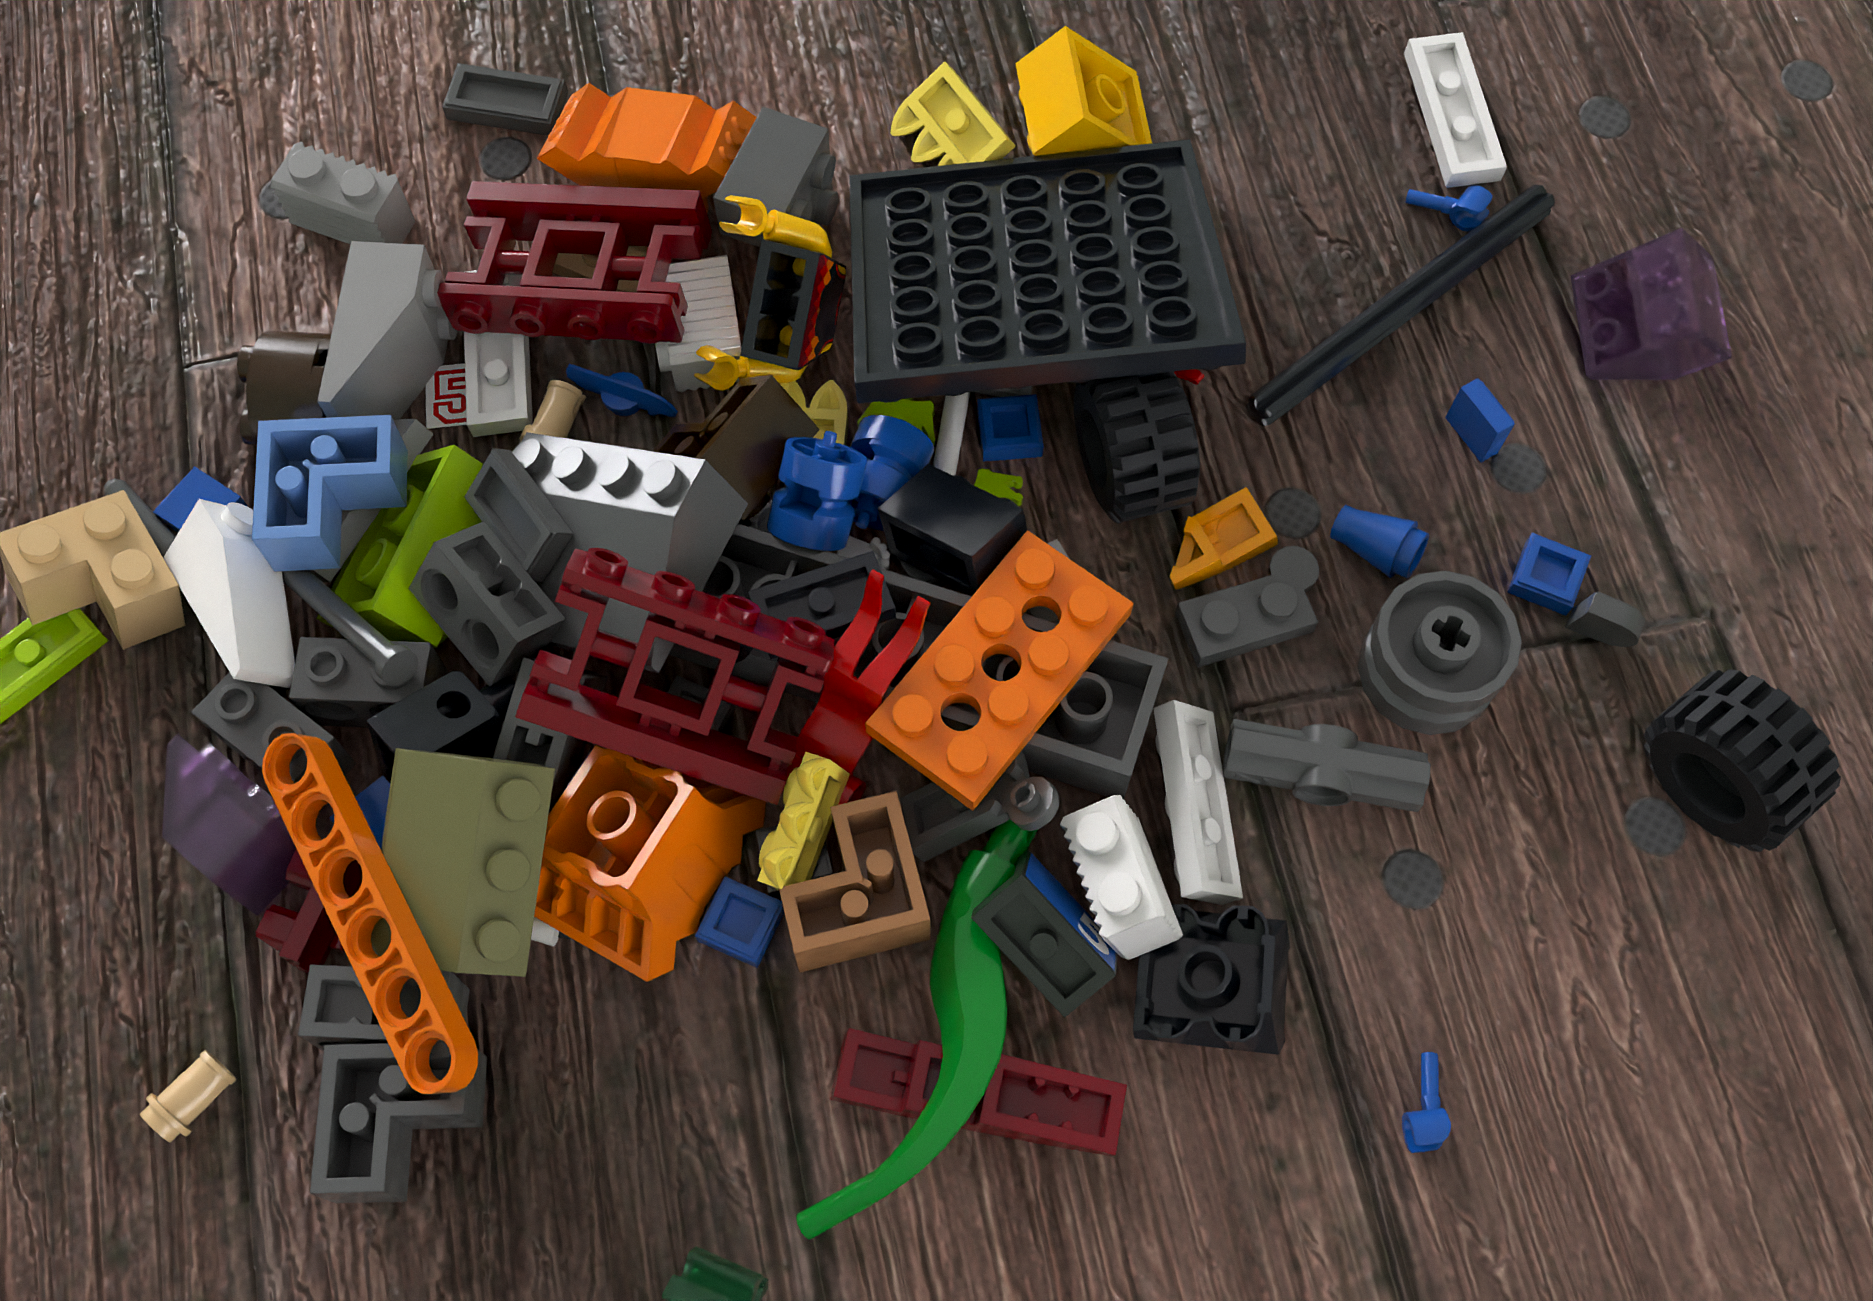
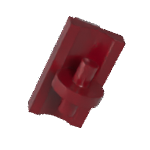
(307, 935)

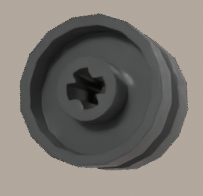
(1439, 652)

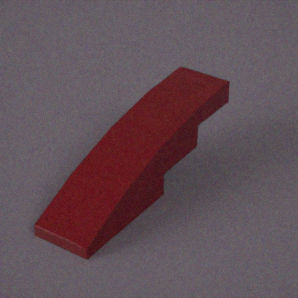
(1020, 1103)

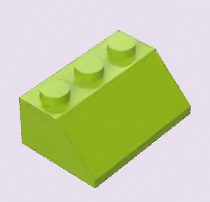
(398, 540)

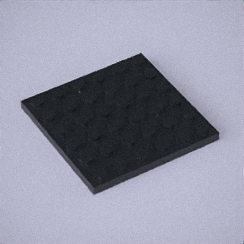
(1037, 273)

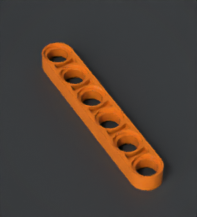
(356, 916)

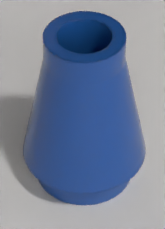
(1382, 540)

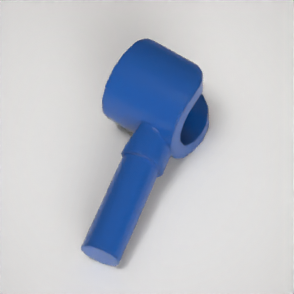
(1464, 212)
(1430, 1126)

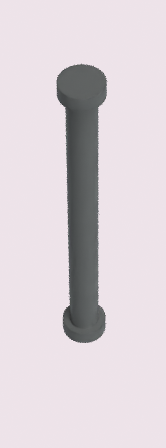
(392, 662)

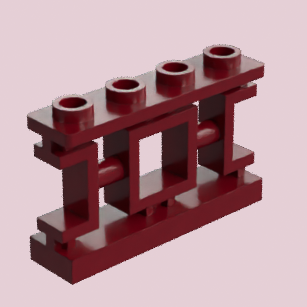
(576, 222)
(659, 724)

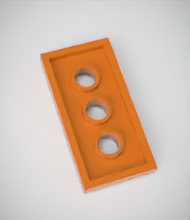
(1009, 710)

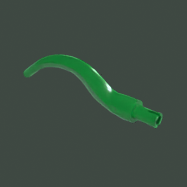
(972, 1019)

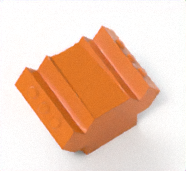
(645, 140)
(638, 857)

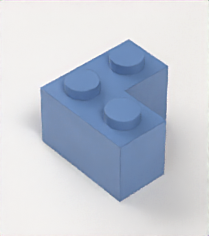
(313, 473)

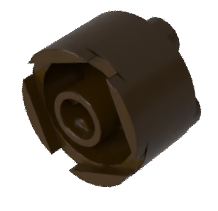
(281, 378)

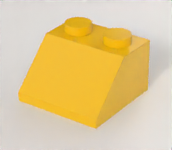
(1079, 97)

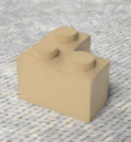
(90, 557)

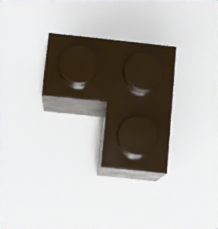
(744, 437)

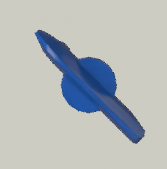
(621, 392)

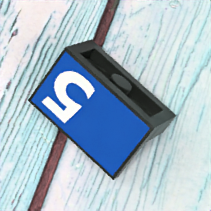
(1047, 935)

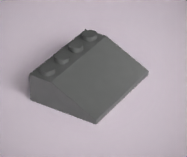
(639, 504)

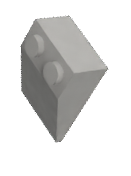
(384, 332)

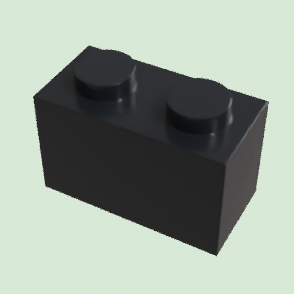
(951, 527)

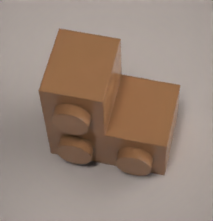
(871, 903)

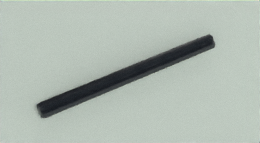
(1399, 305)

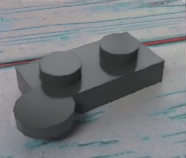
(1253, 612)
(941, 822)

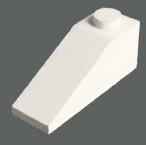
(234, 592)

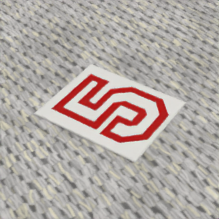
(446, 397)

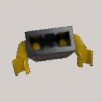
(791, 299)

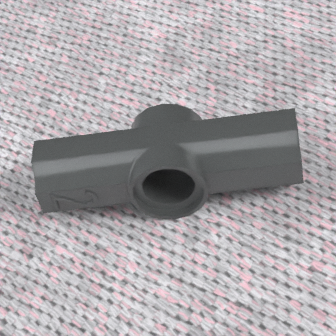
(1326, 765)

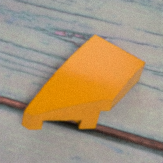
(1222, 539)

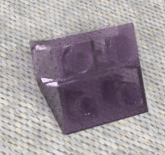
(1651, 312)
(225, 824)

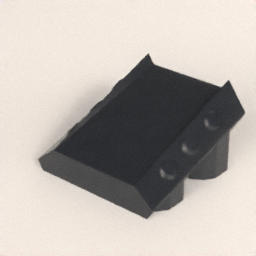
(1216, 982)

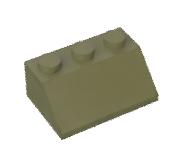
(467, 856)

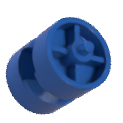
(894, 456)
(818, 484)

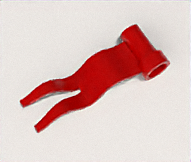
(847, 702)

